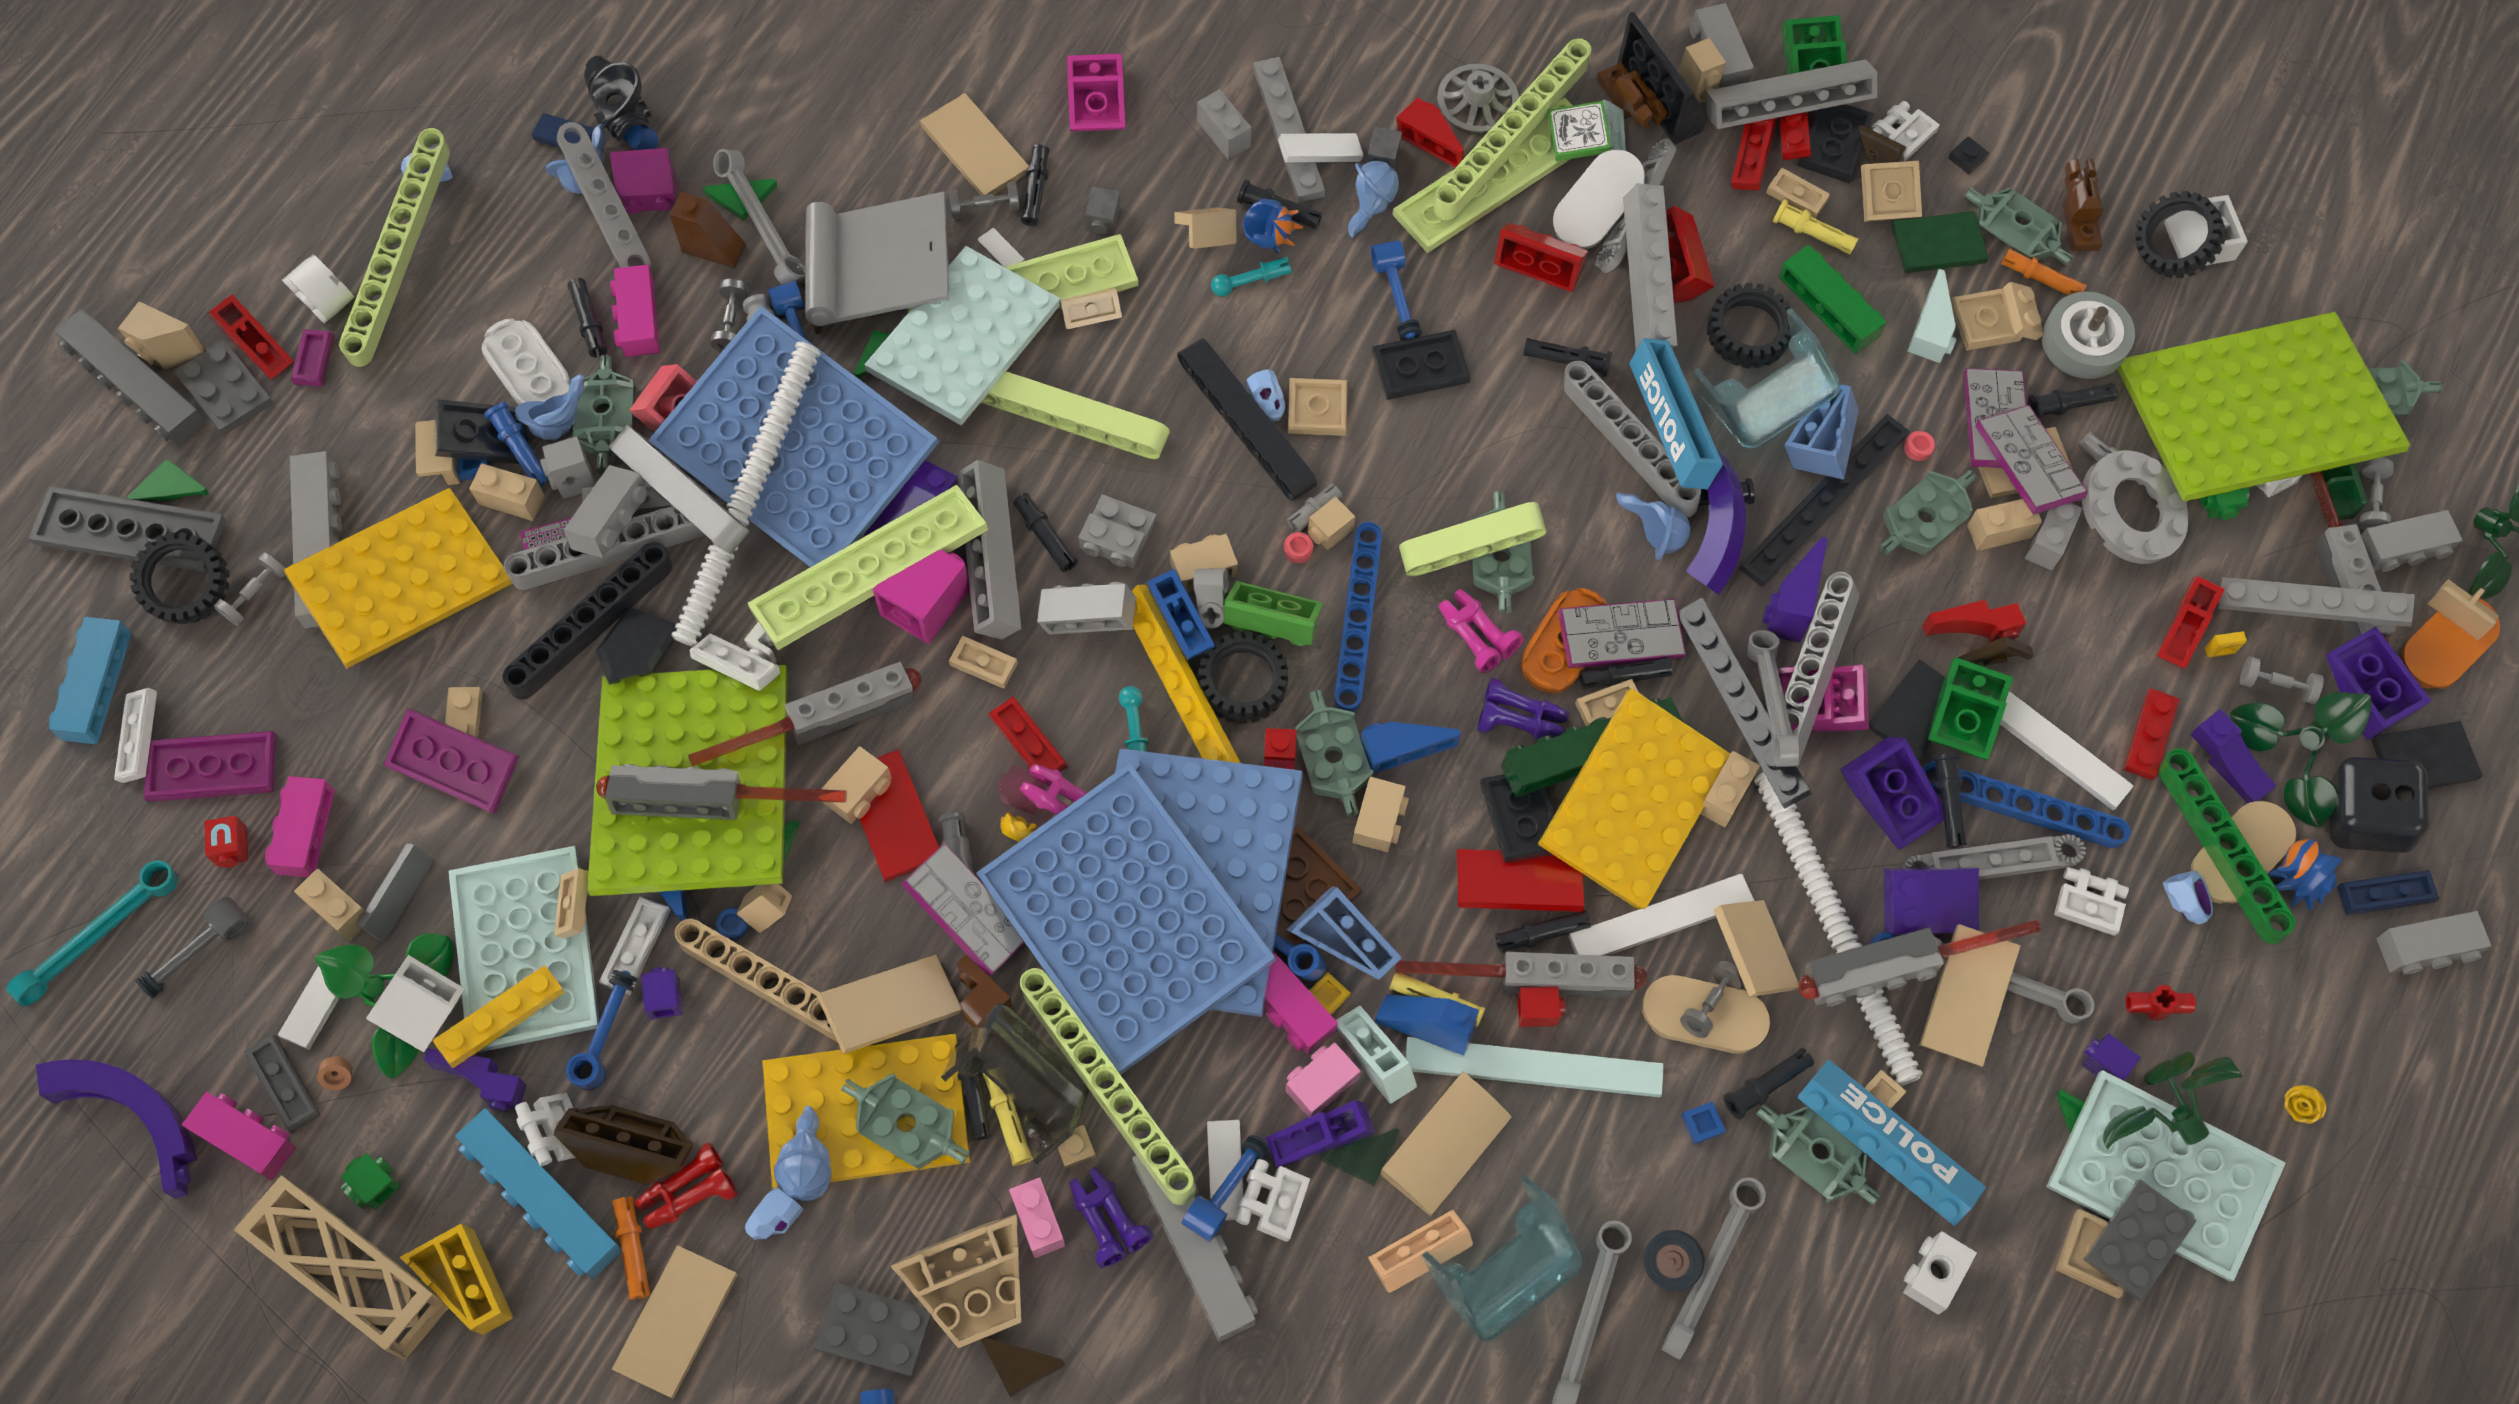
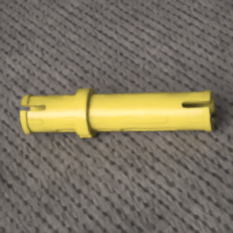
(1412, 987)
(1009, 1124)

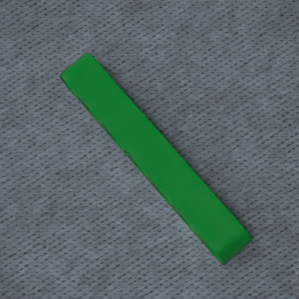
(2226, 860)

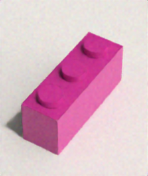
(635, 311)
(299, 826)
(1296, 1009)
(240, 1134)

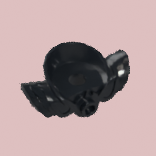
(612, 79)

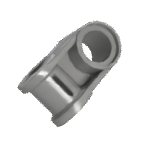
(1211, 591)

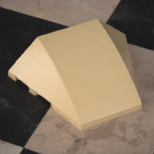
(969, 1281)

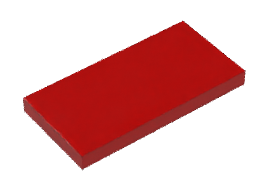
(898, 824)
(1518, 885)

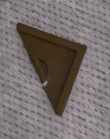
(1879, 147)
(1998, 651)
(1019, 1366)

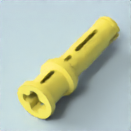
(1803, 222)

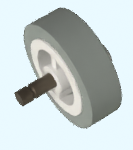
(2088, 335)

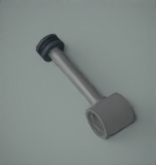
(223, 920)

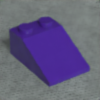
(922, 486)
(1794, 603)
(2374, 668)
(1894, 790)
(1930, 899)

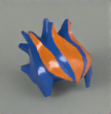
(1269, 224)
(2307, 872)

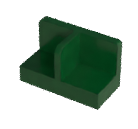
(2345, 490)

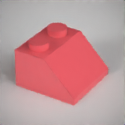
(662, 395)

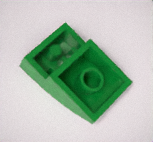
(1813, 43)
(1970, 708)

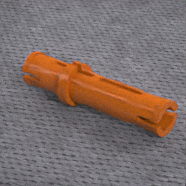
(2041, 273)
(629, 1236)

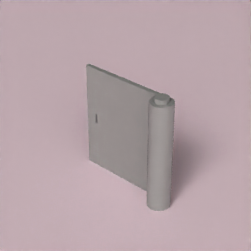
(875, 258)

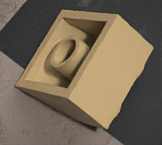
(159, 337)

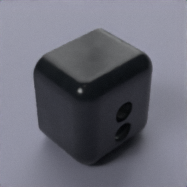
(2376, 824)

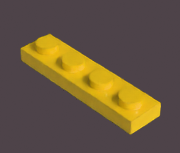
(498, 1016)

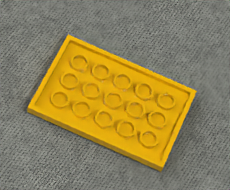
(397, 577)
(1635, 800)
(818, 1081)

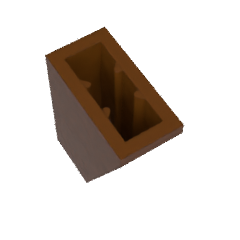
(704, 231)

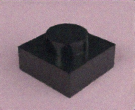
(1968, 155)

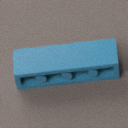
(90, 680)

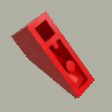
(1428, 130)
(250, 337)

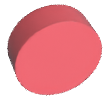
(1919, 445)
(1298, 547)

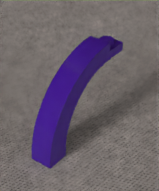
(1724, 530)
(92, 1079)

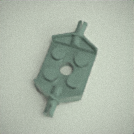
(2036, 239)
(2402, 387)
(599, 430)
(1936, 495)
(1504, 577)
(1327, 731)
(890, 1100)
(1792, 1146)

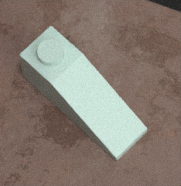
(1936, 323)
(1377, 1054)

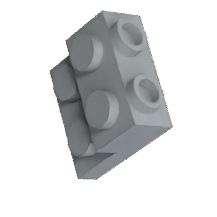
(1116, 531)

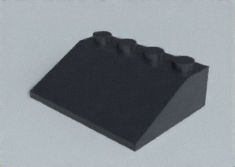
(1641, 53)

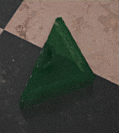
(1364, 1157)

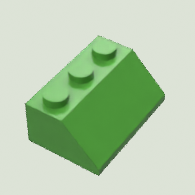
(1272, 613)

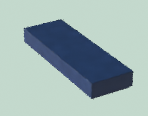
(2387, 892)

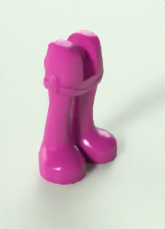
(1486, 657)
(1056, 784)

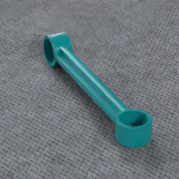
(32, 984)

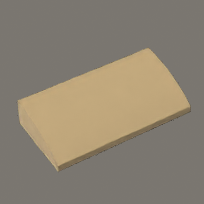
(1446, 1144)

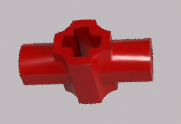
(2147, 1003)

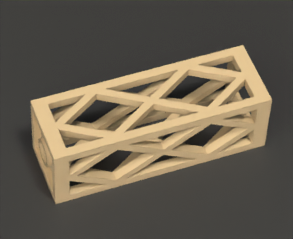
(277, 1212)

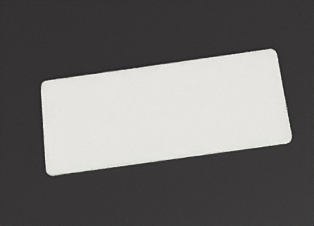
(1000, 248)

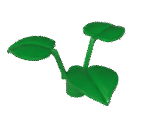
(348, 975)

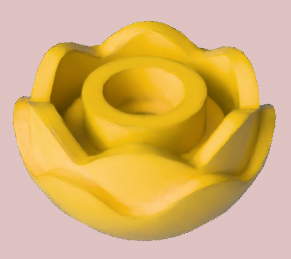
(1016, 827)
(2299, 1110)

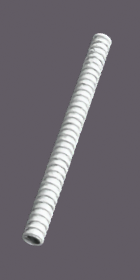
(747, 491)
(1839, 930)

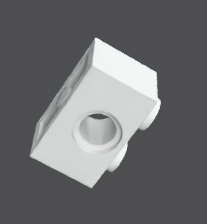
(1954, 1261)

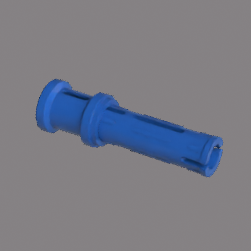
(511, 433)

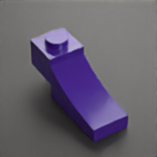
(2231, 757)
(497, 1089)
(1320, 1133)

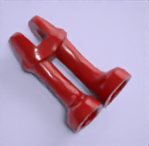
(717, 1184)

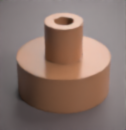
(334, 1073)

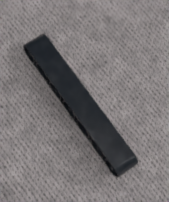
(1247, 419)
(585, 633)

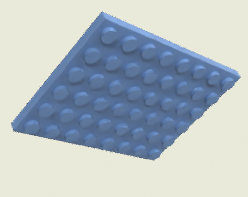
(837, 460)
(1242, 830)
(1125, 918)

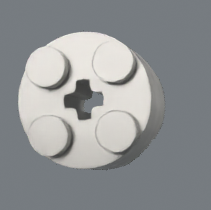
(318, 288)

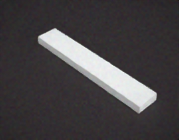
(2064, 752)
(1659, 918)

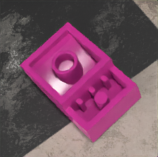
(1096, 92)
(1844, 701)

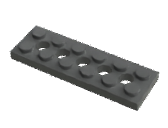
(118, 513)

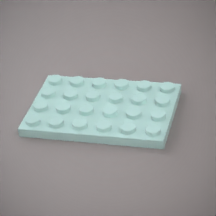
(962, 346)
(507, 932)
(2214, 1181)

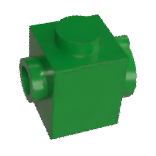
(2226, 504)
(369, 1181)

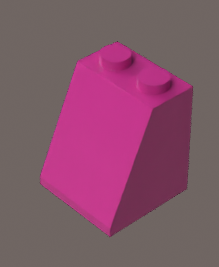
(924, 594)

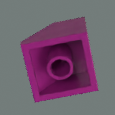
(645, 179)

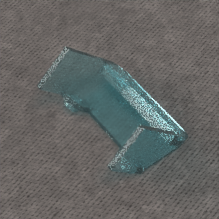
(1778, 399)
(1517, 1274)

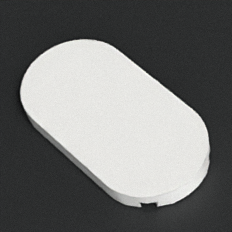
(1597, 199)
(524, 362)

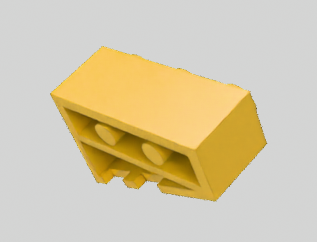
(461, 1278)

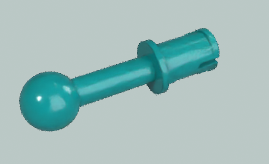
(1222, 284)
(1131, 699)

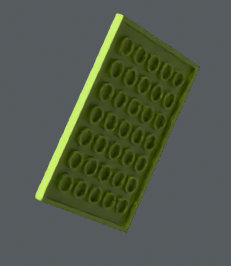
(2261, 406)
(661, 723)

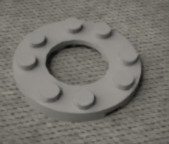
(2102, 514)

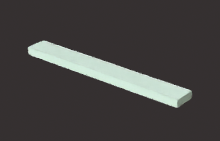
(1539, 1068)

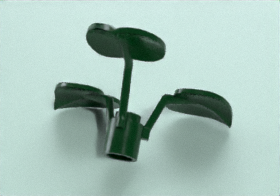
(2495, 570)
(2337, 717)
(2185, 1119)

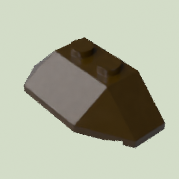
(623, 1142)

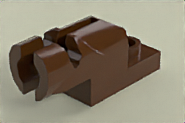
(1632, 95)
(2083, 206)
(984, 996)

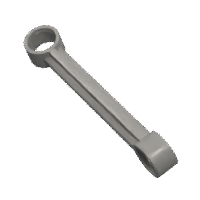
(789, 266)
(1785, 744)
(2048, 995)
(1684, 1326)
(1569, 1383)

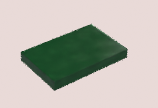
(1939, 242)

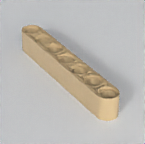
(756, 977)

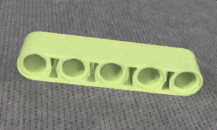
(1472, 539)

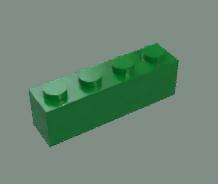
(1832, 299)

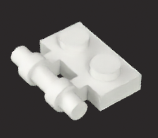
(1914, 128)
(2090, 908)
(548, 1113)
(1282, 1204)

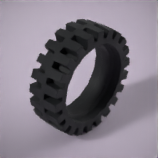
(2162, 210)
(1742, 352)
(154, 553)
(1244, 644)

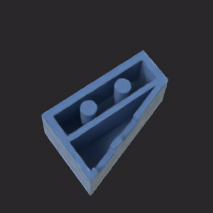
(1825, 436)
(1346, 934)

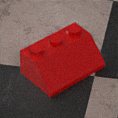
(1540, 256)
(1687, 257)

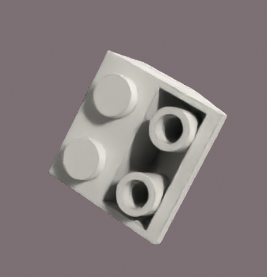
(2190, 229)
(415, 1003)

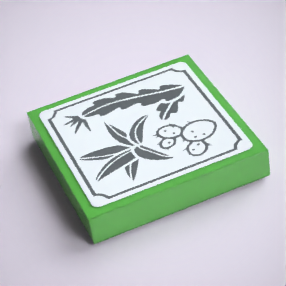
(1579, 130)

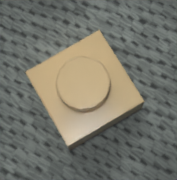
(1885, 1089)
(1076, 1148)

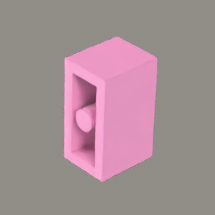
(1322, 1079)
(1037, 1217)

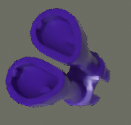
(1493, 714)
(1133, 1236)

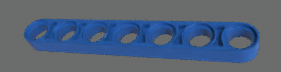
(1354, 629)
(2038, 815)

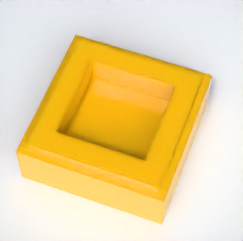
(2225, 644)
(1330, 993)

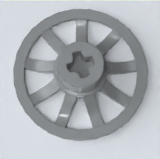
(1477, 92)

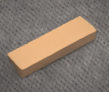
(1404, 1260)

